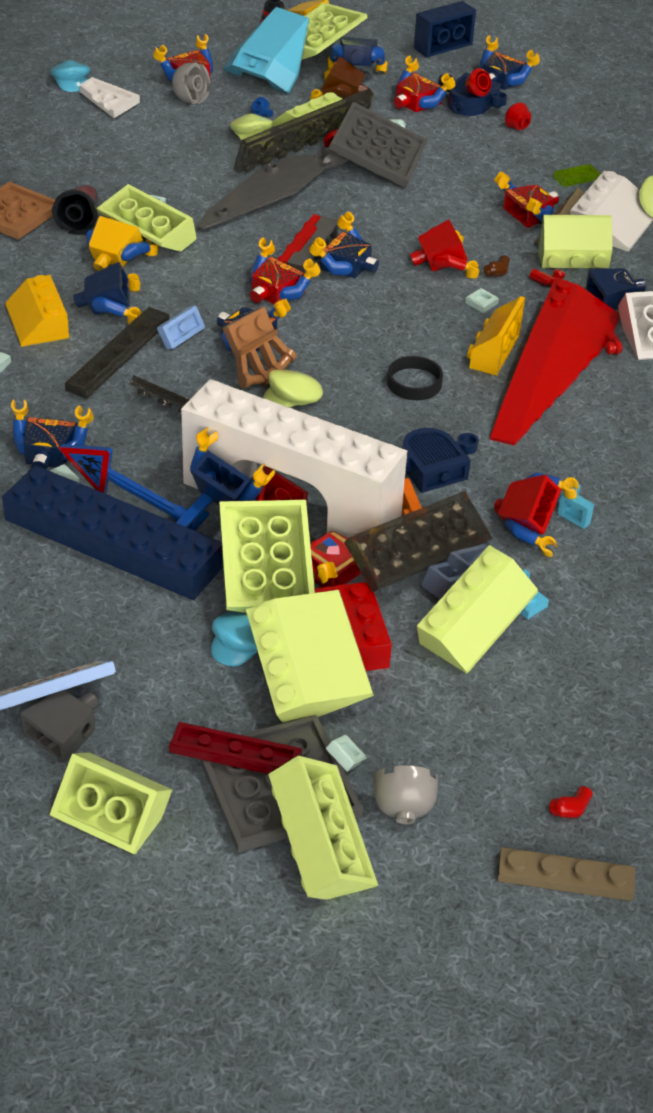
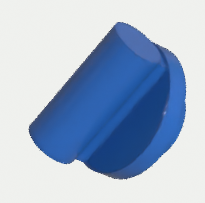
(261, 107)

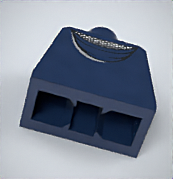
(612, 285)

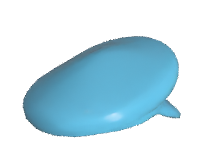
(70, 75)
(233, 639)

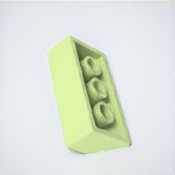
(153, 218)
(476, 609)
(321, 829)

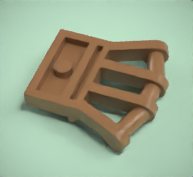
(250, 333)

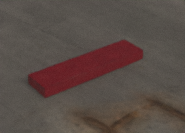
(230, 748)

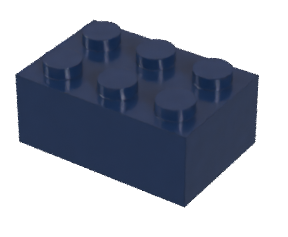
(444, 29)

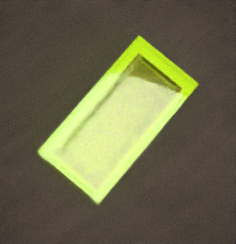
(576, 175)

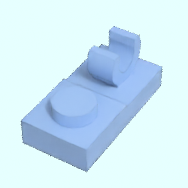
(181, 327)

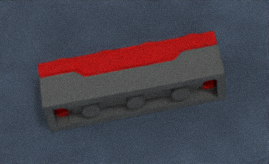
(299, 249)

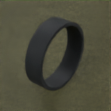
(417, 363)

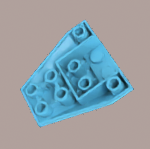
(273, 50)

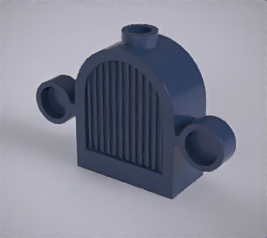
(471, 105)
(437, 458)

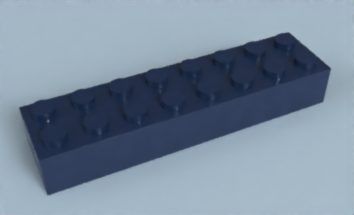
(114, 532)

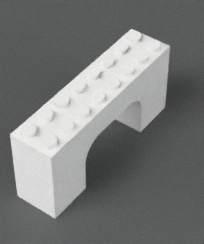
(352, 471)

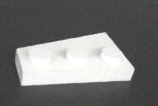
(109, 97)

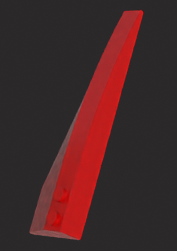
(559, 347)

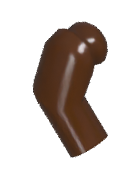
(497, 268)

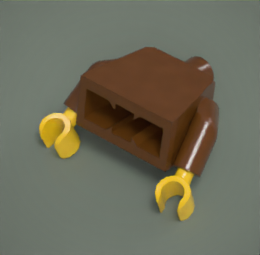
(342, 80)

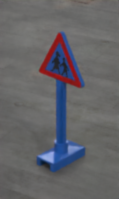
(95, 467)

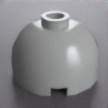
(191, 81)
(405, 792)

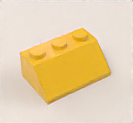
(37, 312)
(497, 338)

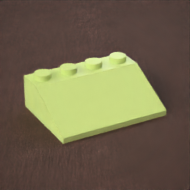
(327, 25)
(265, 551)
(308, 654)

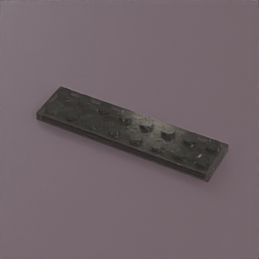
(296, 133)

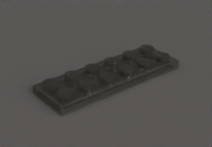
(417, 540)

